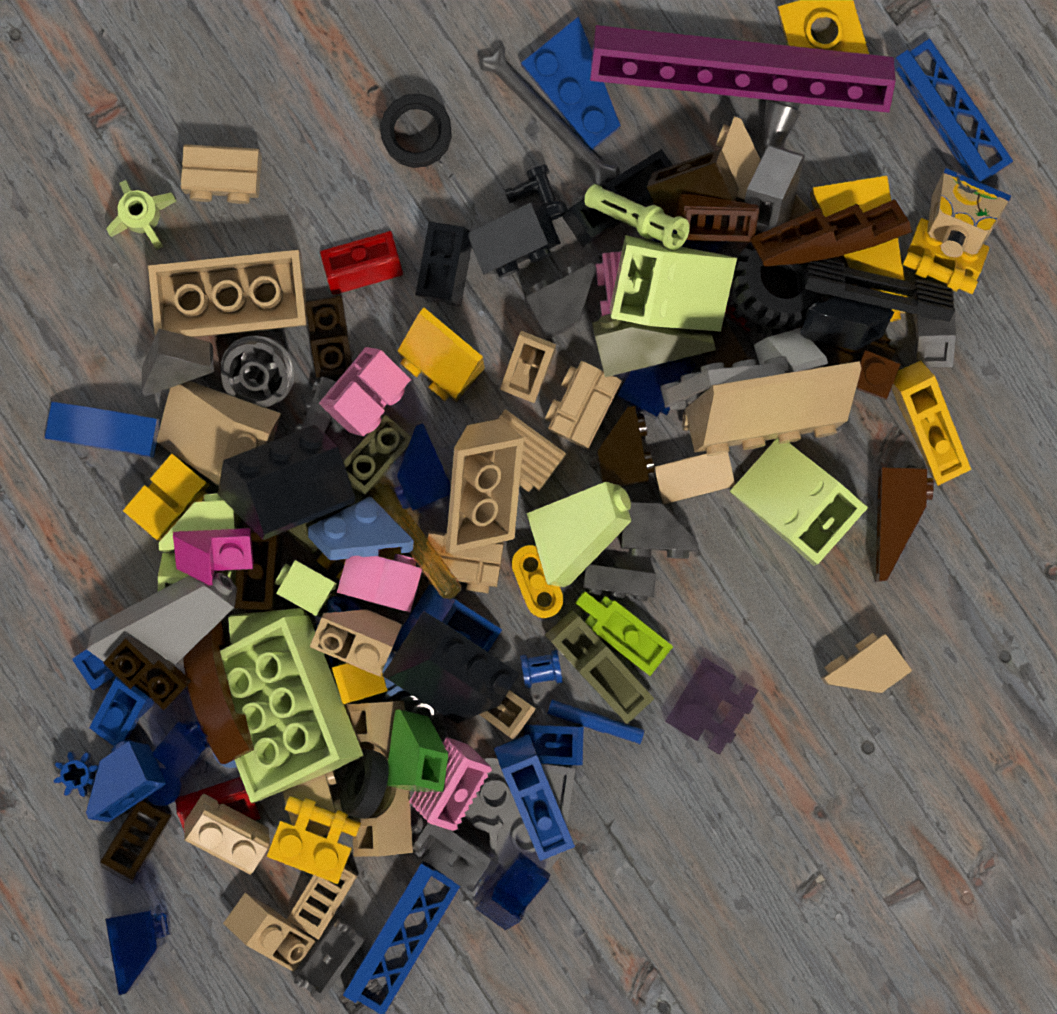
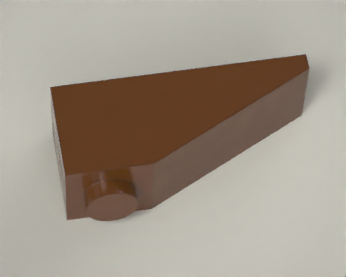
(900, 504)

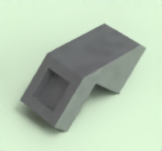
(934, 340)

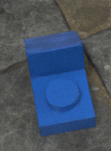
(120, 712)

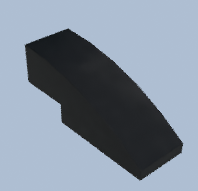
(591, 224)

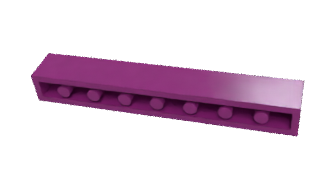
(742, 68)

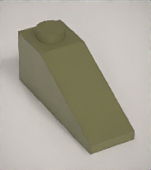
(634, 346)

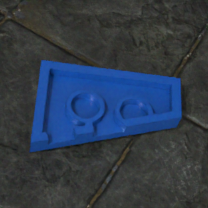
(563, 75)

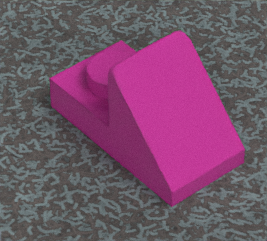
(212, 550)

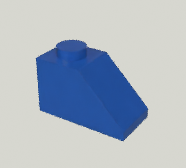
(123, 780)

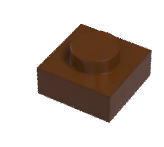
(877, 375)

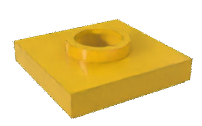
(799, 16)

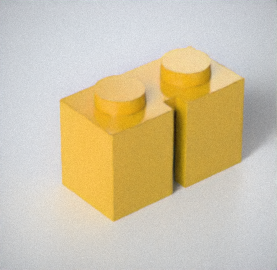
(167, 498)

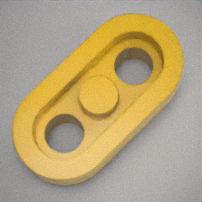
(534, 583)

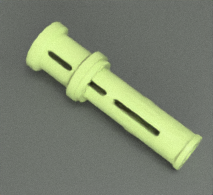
(661, 225)

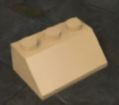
(484, 486)

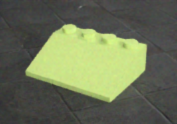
(289, 708)

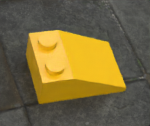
(440, 357)

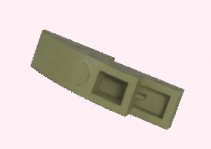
(365, 469)

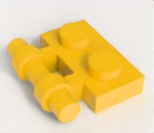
(928, 260)
(309, 850)

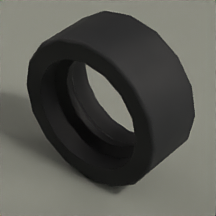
(412, 102)

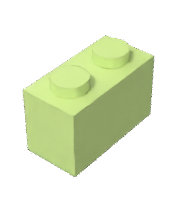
(305, 587)

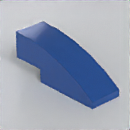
(102, 429)

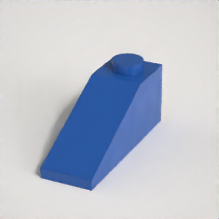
(534, 797)

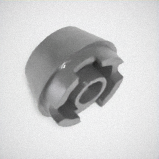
(257, 370)

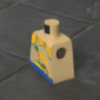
(964, 213)

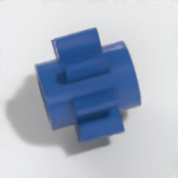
(69, 767)

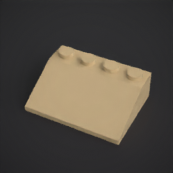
(772, 408)

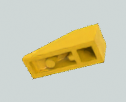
(930, 422)

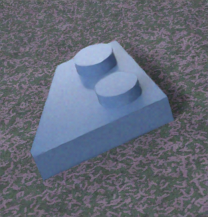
(359, 532)

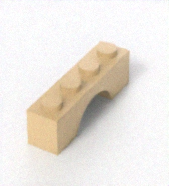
(390, 825)

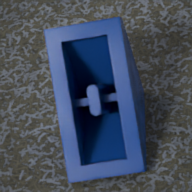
(557, 743)

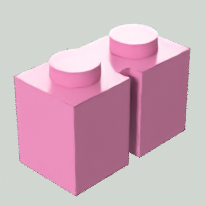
(364, 391)

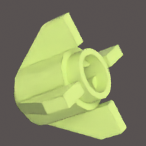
(146, 220)

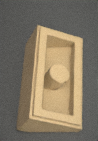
(693, 477)

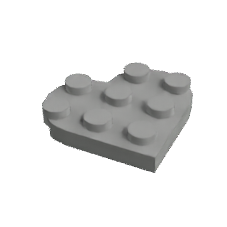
(681, 394)
(497, 813)

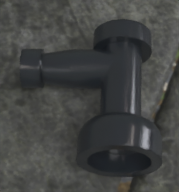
(540, 184)

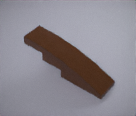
(821, 237)

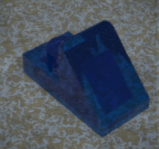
(513, 892)

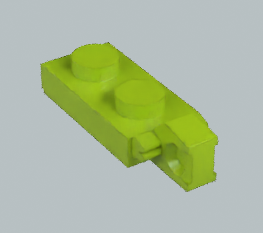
(625, 632)

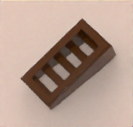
(703, 206)

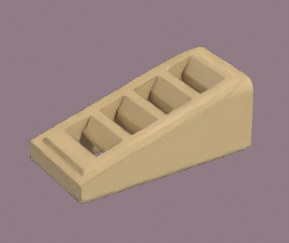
(348, 877)

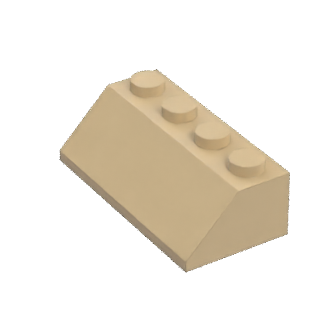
(229, 294)

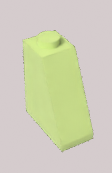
(578, 529)

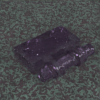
(702, 698)

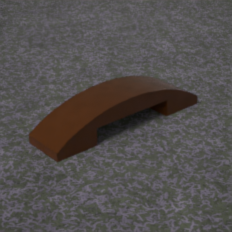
(212, 699)

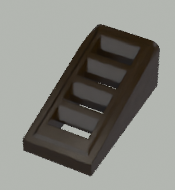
(120, 870)

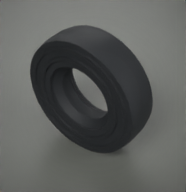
(364, 784)

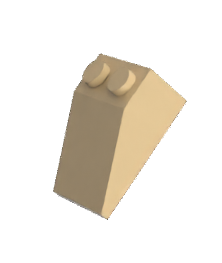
(212, 426)

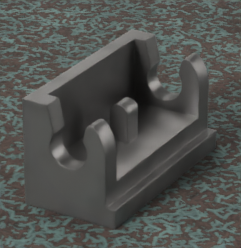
(456, 858)
(328, 958)

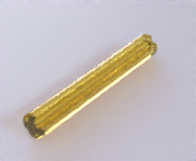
(423, 551)

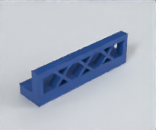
(944, 117)
(390, 930)

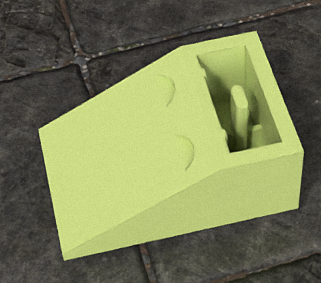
(671, 286)
(798, 500)

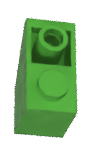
(416, 754)

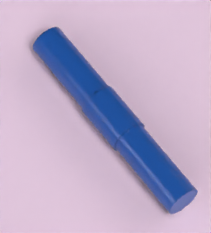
(596, 721)

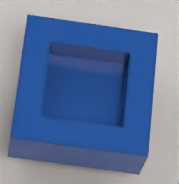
(93, 669)

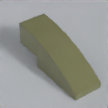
(599, 666)

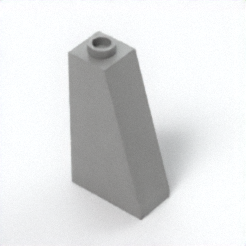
(169, 619)

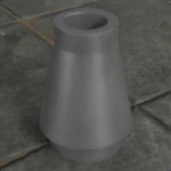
(779, 121)

